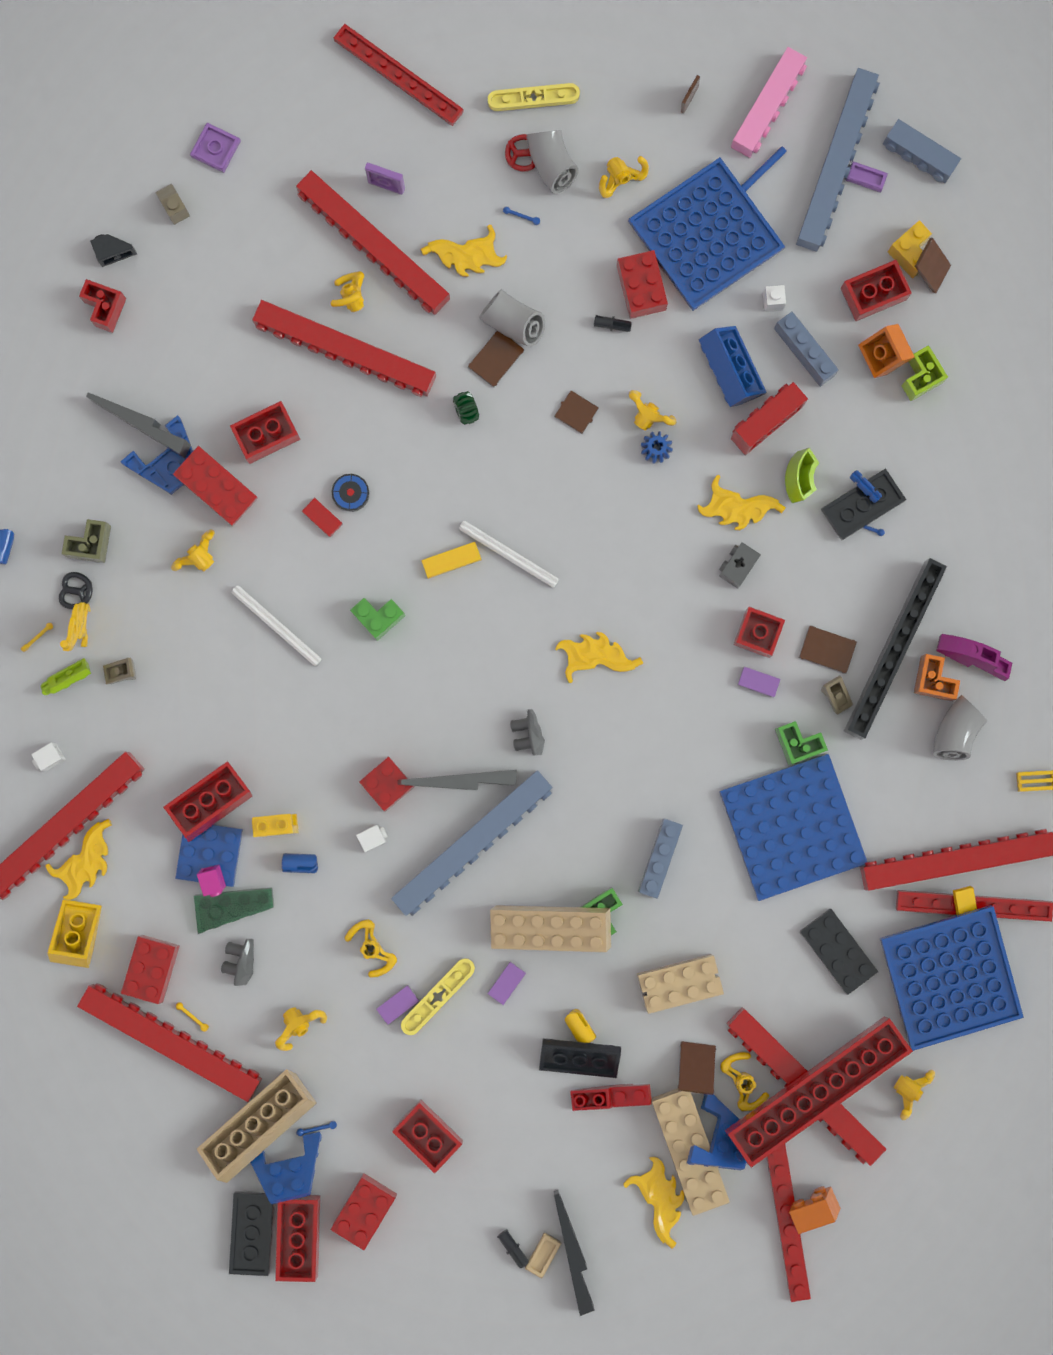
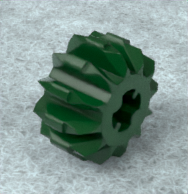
(466, 408)

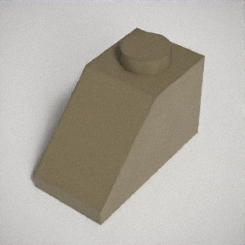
(172, 204)

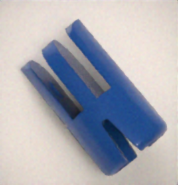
(6, 543)
(299, 863)

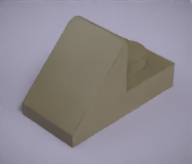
(119, 671)
(837, 695)

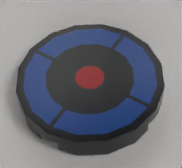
(350, 492)

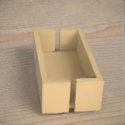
(680, 983)

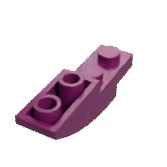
(974, 653)

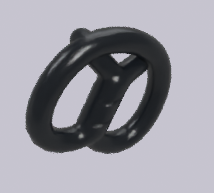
(74, 590)

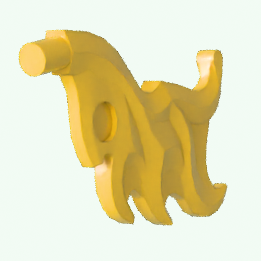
(467, 256)
(735, 509)
(77, 627)
(594, 652)
(86, 864)
(662, 1196)

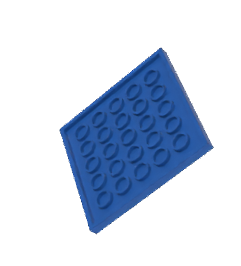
(706, 233)
(793, 827)
(951, 977)

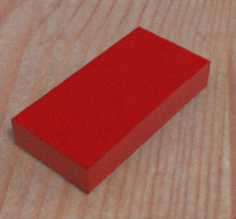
(322, 517)

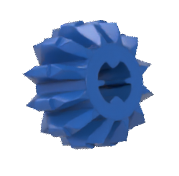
(659, 441)

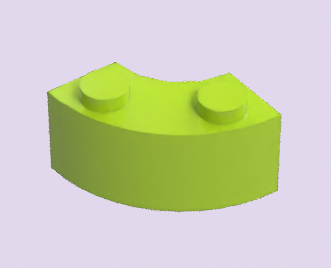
(800, 475)

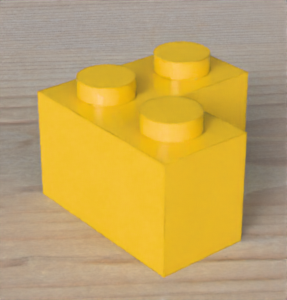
(907, 247)

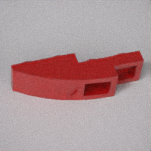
(611, 1096)

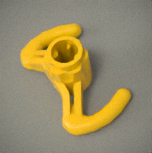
(621, 174)
(350, 292)
(648, 413)
(197, 555)
(369, 927)
(297, 1025)
(911, 1091)
(742, 1103)

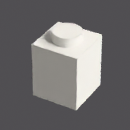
(774, 298)
(48, 757)
(372, 837)

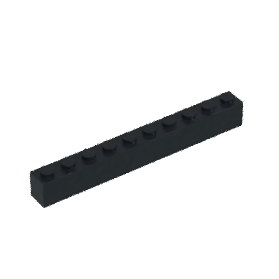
(895, 649)

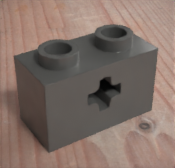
(734, 575)

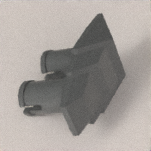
(535, 740)
(244, 968)

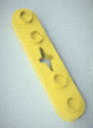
(552, 96)
(424, 1010)

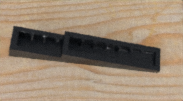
(575, 1258)

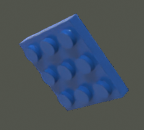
(210, 848)

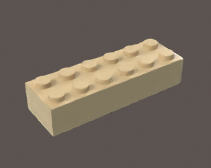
(550, 928)
(256, 1126)
(681, 1130)

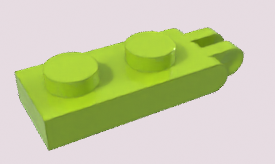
(66, 677)

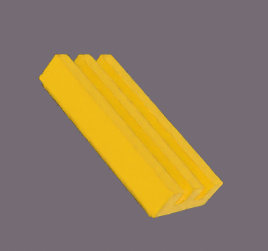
(1020, 781)

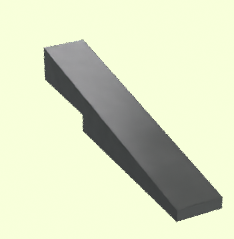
(144, 424)
(464, 781)

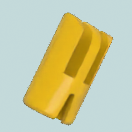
(579, 1027)

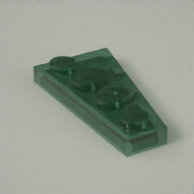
(230, 907)

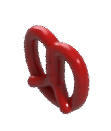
(517, 153)

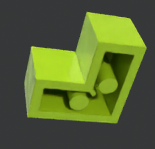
(927, 374)

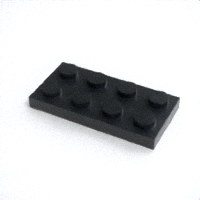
(855, 508)
(838, 951)
(580, 1058)
(251, 1234)

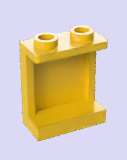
(275, 825)

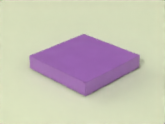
(215, 147)
(385, 178)

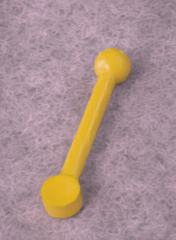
(49, 626)
(204, 1027)

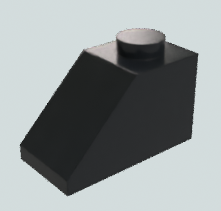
(111, 249)

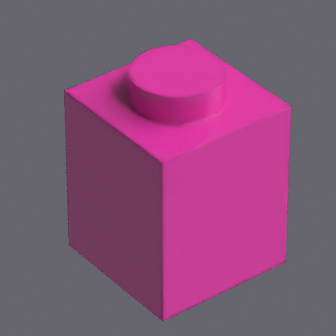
(211, 880)

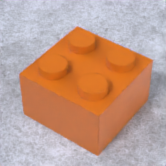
(886, 350)

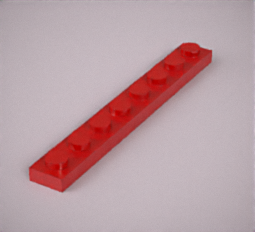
(398, 74)
(1004, 907)
(789, 1236)

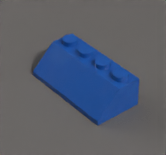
(732, 365)

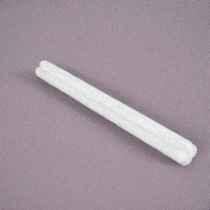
(509, 554)
(278, 627)

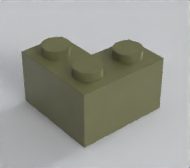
(92, 546)

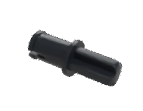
(612, 323)
(513, 1249)

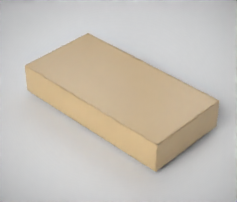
(543, 1255)

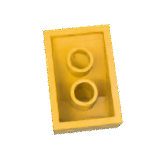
(74, 933)

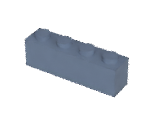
(921, 151)
(806, 349)
(660, 858)

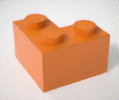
(930, 681)
(816, 1211)

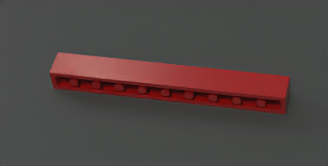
(372, 242)
(344, 348)
(68, 821)
(957, 861)
(170, 1042)
(787, 1068)

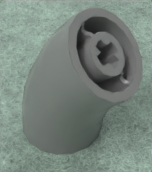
(552, 160)
(514, 319)
(958, 731)

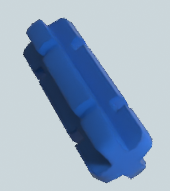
(865, 486)

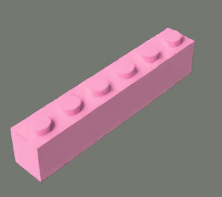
(768, 103)

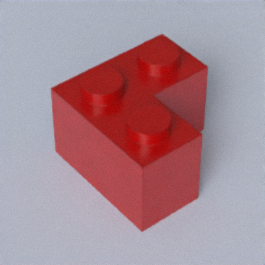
(107, 304)

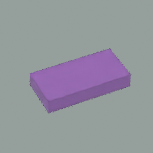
(867, 176)
(759, 682)
(506, 983)
(397, 1004)

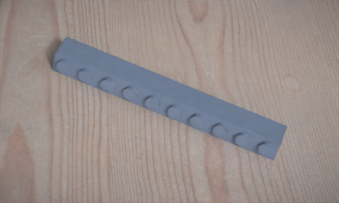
(837, 160)
(471, 843)

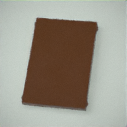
(933, 265)
(496, 358)
(828, 649)
(697, 1068)

